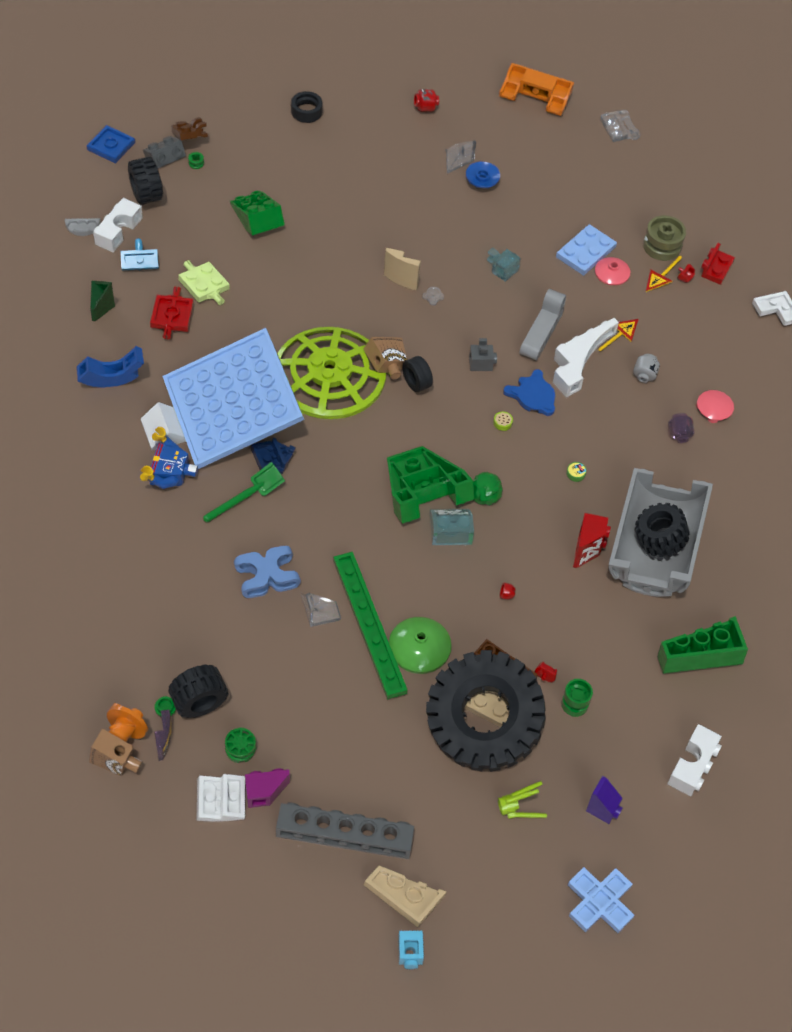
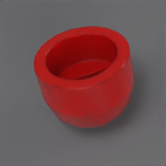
(507, 591)

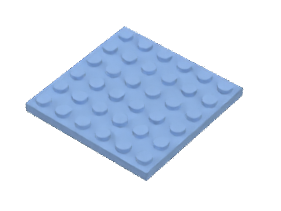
(232, 398)

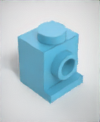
(410, 941)

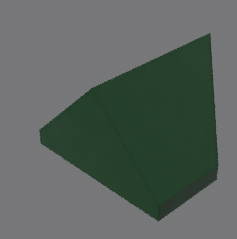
(101, 299)

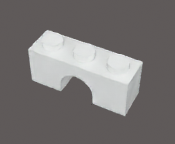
(124, 214)
(687, 774)

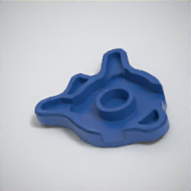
(533, 393)

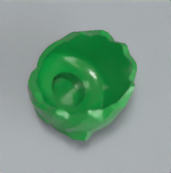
(487, 488)

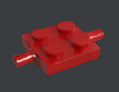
(172, 313)

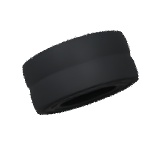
(417, 373)

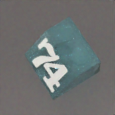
(451, 526)

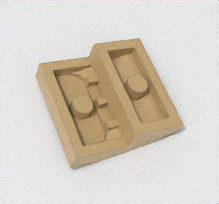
(401, 269)

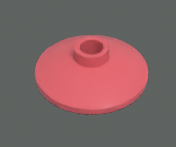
(612, 271)

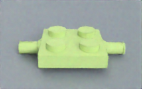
(203, 282)

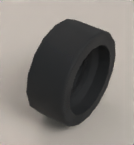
(306, 116)

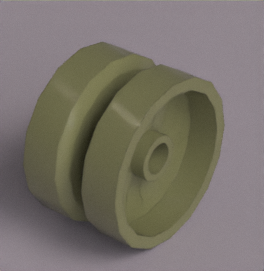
(664, 238)

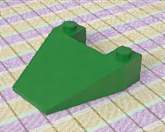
(423, 477)

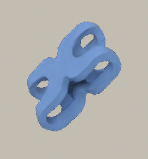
(267, 572)

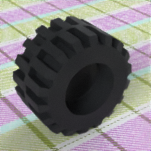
(145, 180)
(661, 517)
(198, 691)

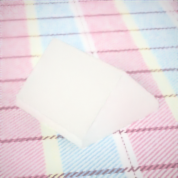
(162, 416)

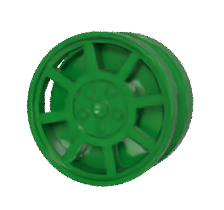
(239, 745)

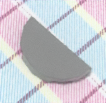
(82, 227)

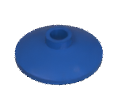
(483, 174)

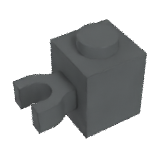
(482, 356)

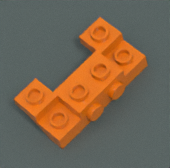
(537, 85)

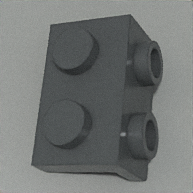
(166, 151)

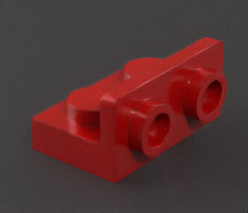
(717, 265)

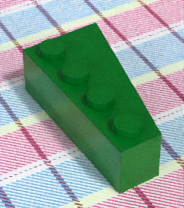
(705, 648)

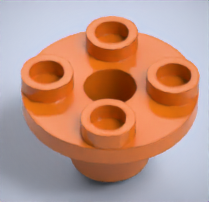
(126, 722)

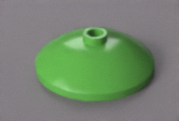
(416, 654)

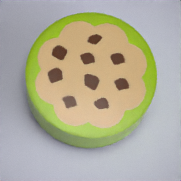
(503, 421)

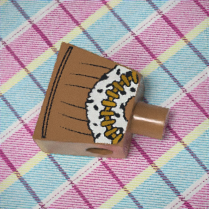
(386, 355)
(113, 754)

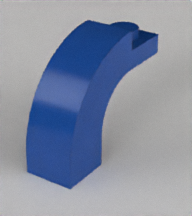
(110, 374)

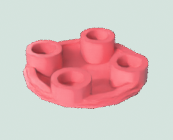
(715, 405)

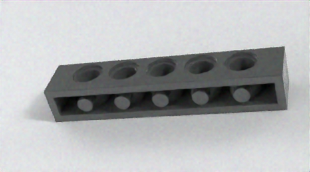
(333, 836)

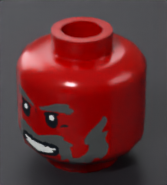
(426, 100)

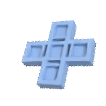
(600, 900)

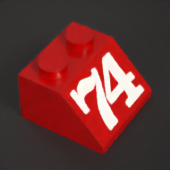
(591, 538)

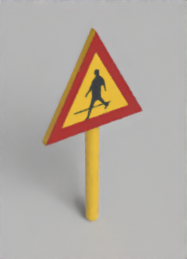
(657, 280)
(626, 328)

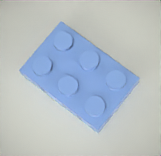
(586, 249)

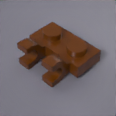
(189, 131)

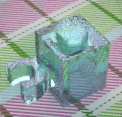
(504, 264)

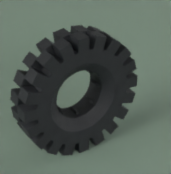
(477, 675)

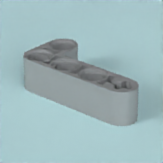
(544, 325)

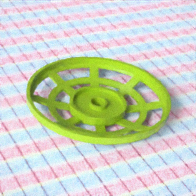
(331, 377)

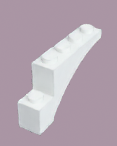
(576, 352)

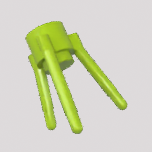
(509, 803)

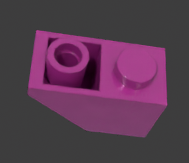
(265, 787)

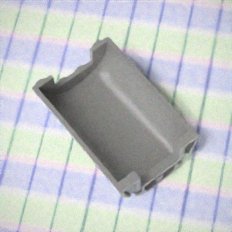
(640, 569)

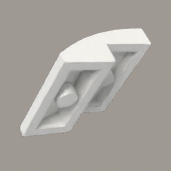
(220, 798)

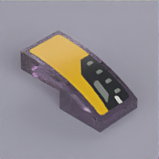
(163, 737)

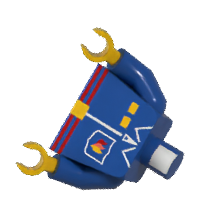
(169, 463)

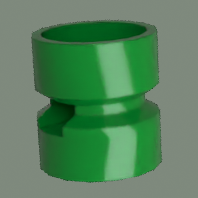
(576, 697)

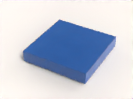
(110, 144)

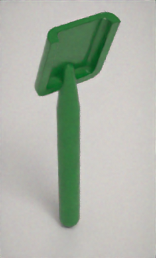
(264, 481)

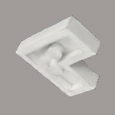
(775, 303)

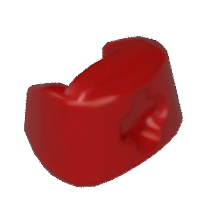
(686, 274)
(546, 672)

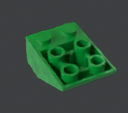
(258, 212)

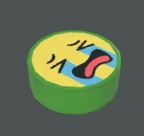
(576, 471)

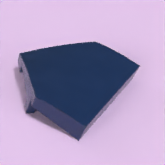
(272, 452)

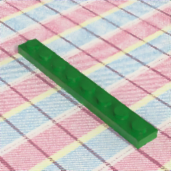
(370, 625)

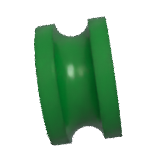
(196, 164)

